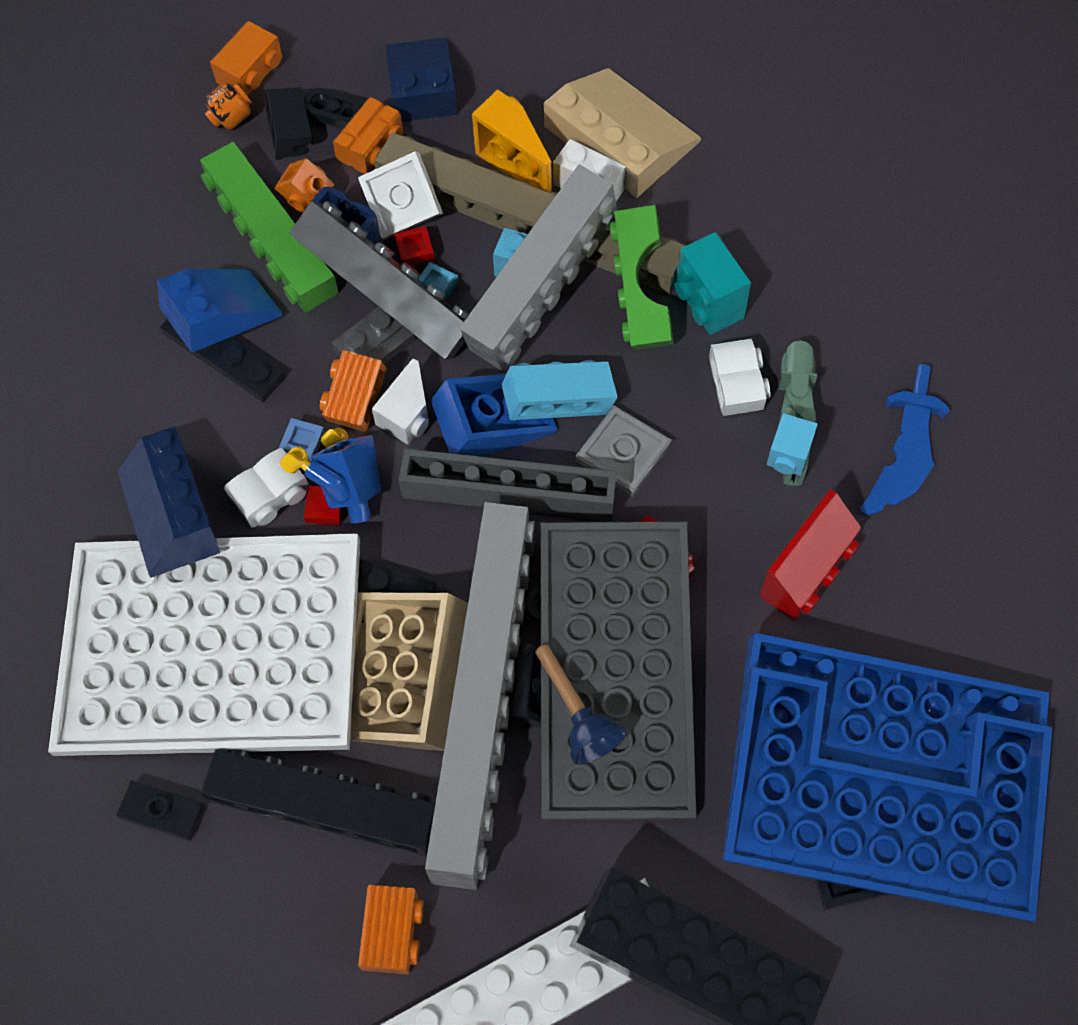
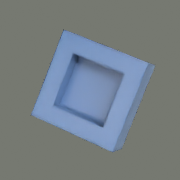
(302, 435)

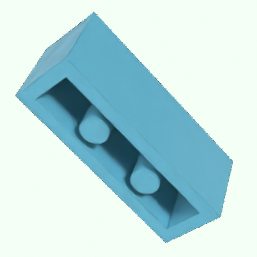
(559, 390)

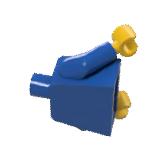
(343, 470)

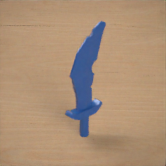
(911, 448)

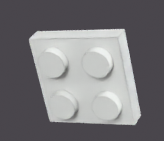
(400, 195)

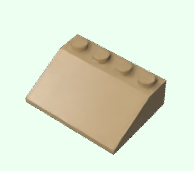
(620, 124)
(405, 668)

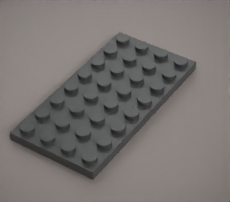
(623, 637)

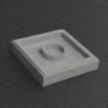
(624, 446)

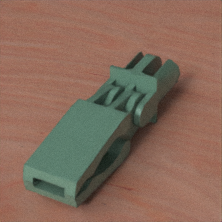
(798, 381)

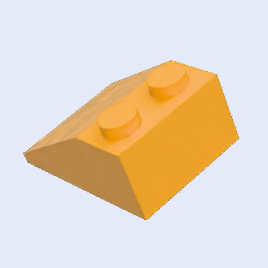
(510, 142)

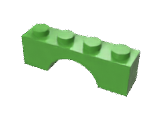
(637, 236)

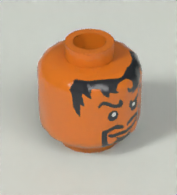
(227, 106)

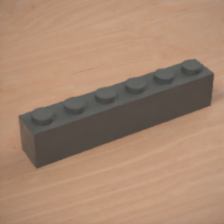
(381, 277)
(509, 482)

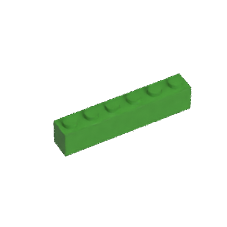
(268, 226)

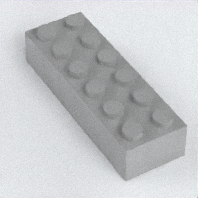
(540, 268)

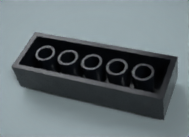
(694, 958)

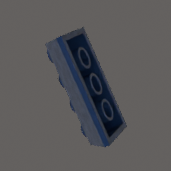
(166, 504)

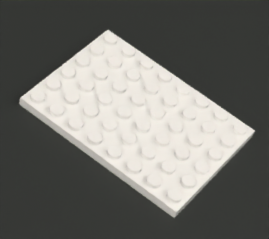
(210, 654)

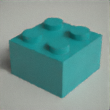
(712, 283)

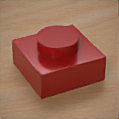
(414, 246)
(317, 509)

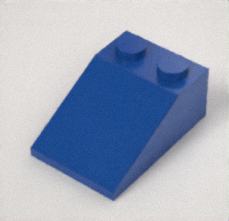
(214, 304)
(477, 419)

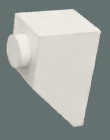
(403, 406)

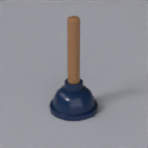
(592, 733)

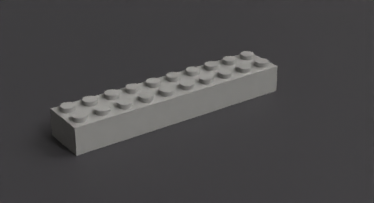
(480, 699)

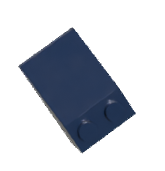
(421, 79)

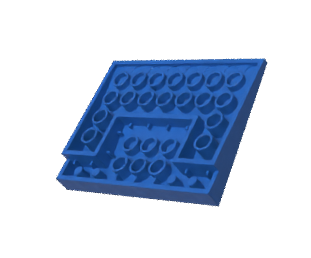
(889, 777)

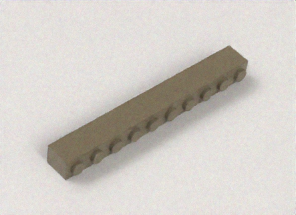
(516, 206)

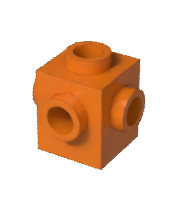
(302, 183)

